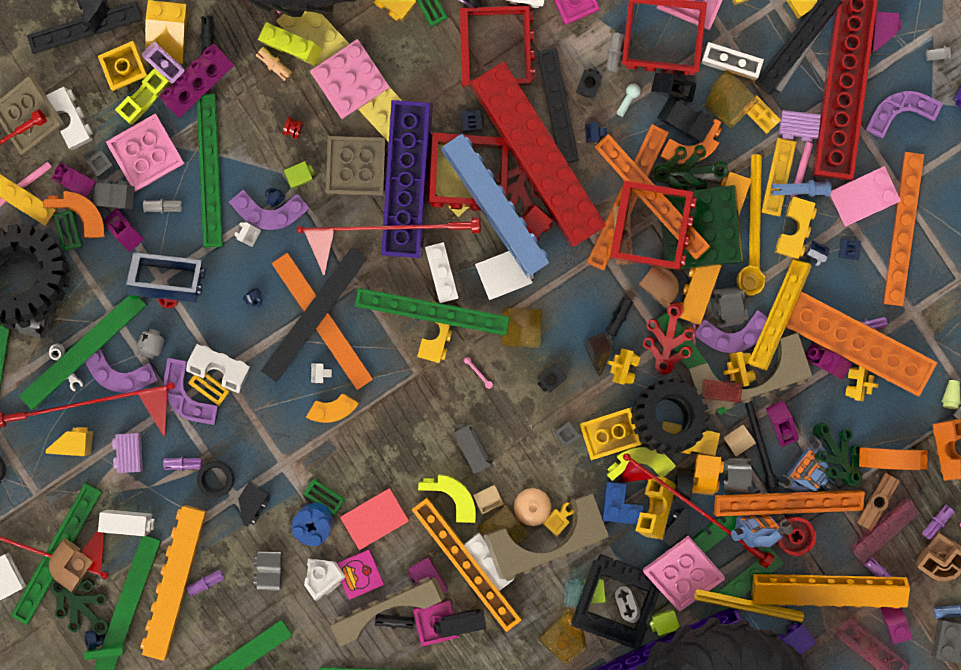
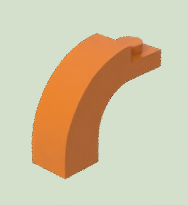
(709, 144)
(86, 210)
(893, 458)

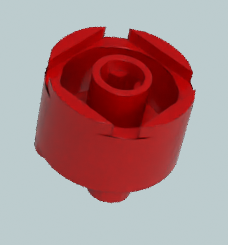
(806, 538)

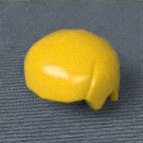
(750, 280)

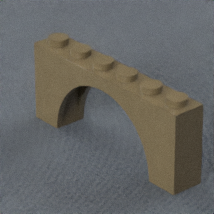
(789, 368)
(585, 529)

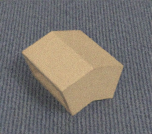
(739, 440)
(488, 499)

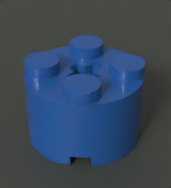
(315, 534)

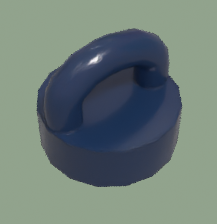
(275, 198)
(251, 296)
(90, 640)

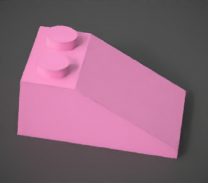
(864, 196)

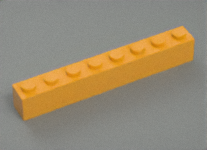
(703, 279)
(466, 564)
(174, 582)
(830, 590)

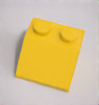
(123, 65)
(73, 442)

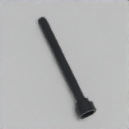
(770, 479)

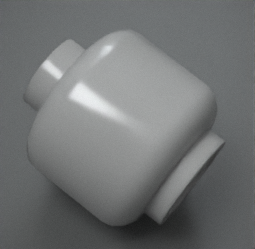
(150, 343)

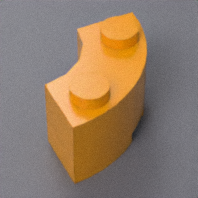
(332, 411)
(706, 474)

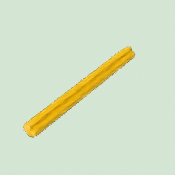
(755, 210)
(747, 605)

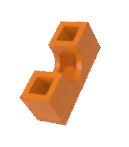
(946, 435)

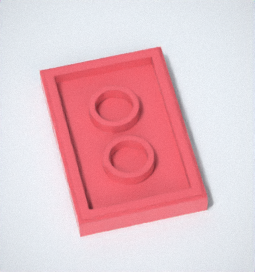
(374, 518)

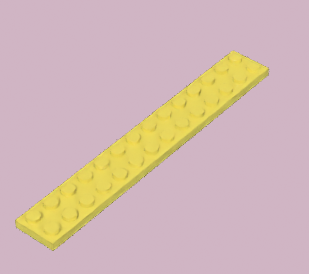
(377, 111)

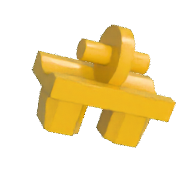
(763, 116)
(621, 366)
(737, 369)
(859, 391)

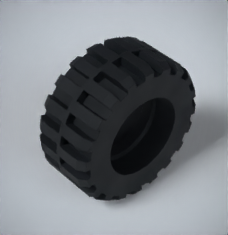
(689, 403)

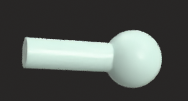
(633, 91)

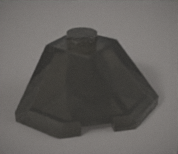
(599, 350)

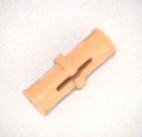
(274, 63)

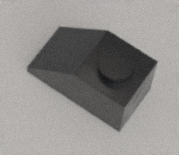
(673, 87)

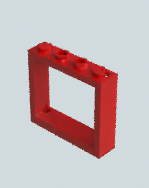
(490, 11)
(668, 67)
(477, 141)
(687, 222)

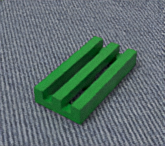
(437, 20)
(75, 229)
(328, 490)
(104, 652)

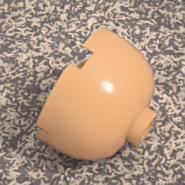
(532, 507)

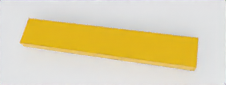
(779, 314)

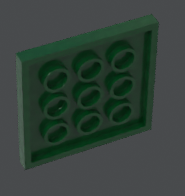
(717, 223)

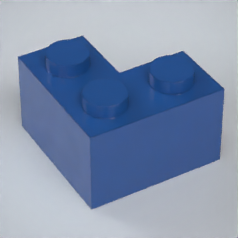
(615, 507)

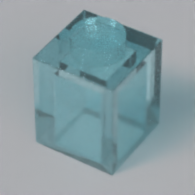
(572, 592)

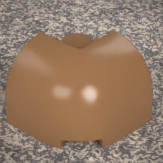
(661, 285)
(940, 559)
(69, 565)

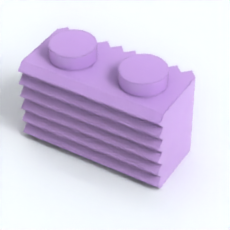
(163, 62)
(799, 125)
(128, 452)

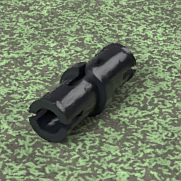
(206, 32)
(619, 316)
(394, 621)

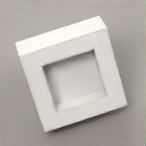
(248, 234)
(318, 373)

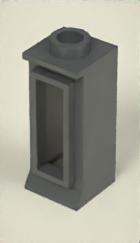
(471, 448)

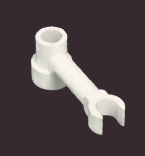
(61, 350)

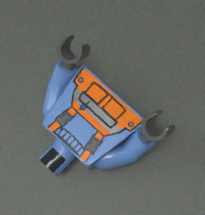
(807, 472)
(759, 529)

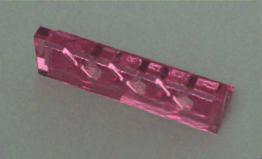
(884, 530)
(848, 640)

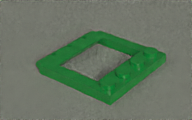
(742, 583)

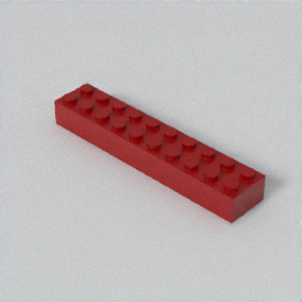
(844, 89)
(537, 154)

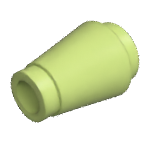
(952, 395)

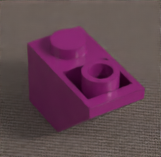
(73, 179)
(827, 361)

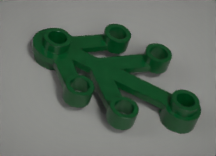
(687, 169)
(840, 455)
(77, 603)

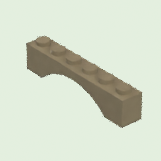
(423, 595)

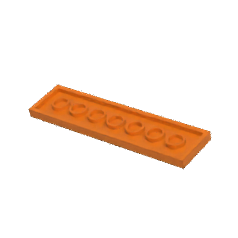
(861, 344)

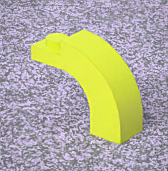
(658, 462)
(462, 497)

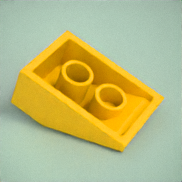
(167, 27)
(610, 434)

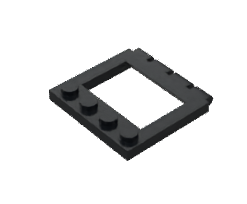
(606, 627)

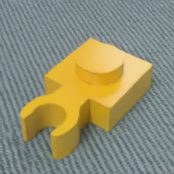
(557, 520)

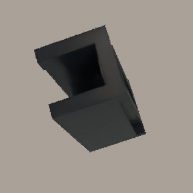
(459, 623)

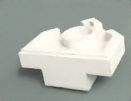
(322, 577)

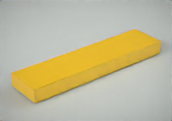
(778, 174)

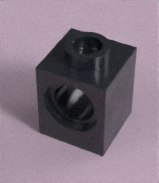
(585, 91)
(560, 377)

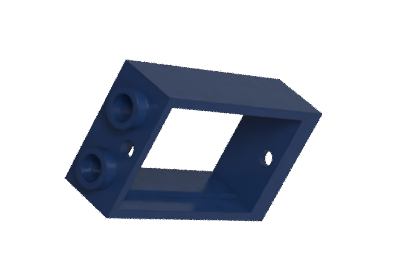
(137, 288)

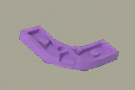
(898, 103)
(270, 219)
(735, 341)
(117, 381)
(179, 399)

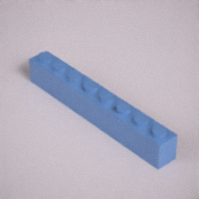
(494, 205)

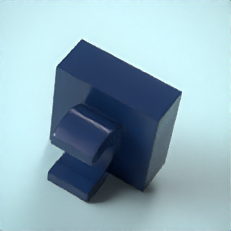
(471, 120)
(593, 132)
(849, 249)
(818, 252)

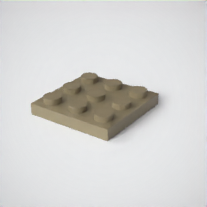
(17, 109)
(355, 165)

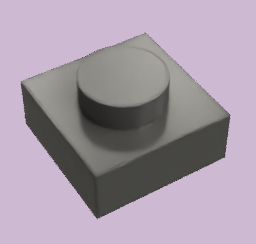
(99, 163)
(566, 434)

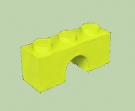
(290, 43)
(136, 105)

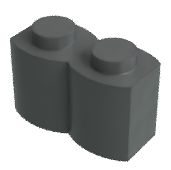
(114, 195)
(268, 570)

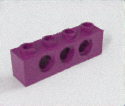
(186, 90)

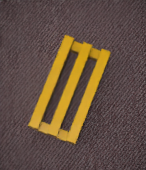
(205, 393)

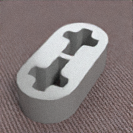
(623, 605)

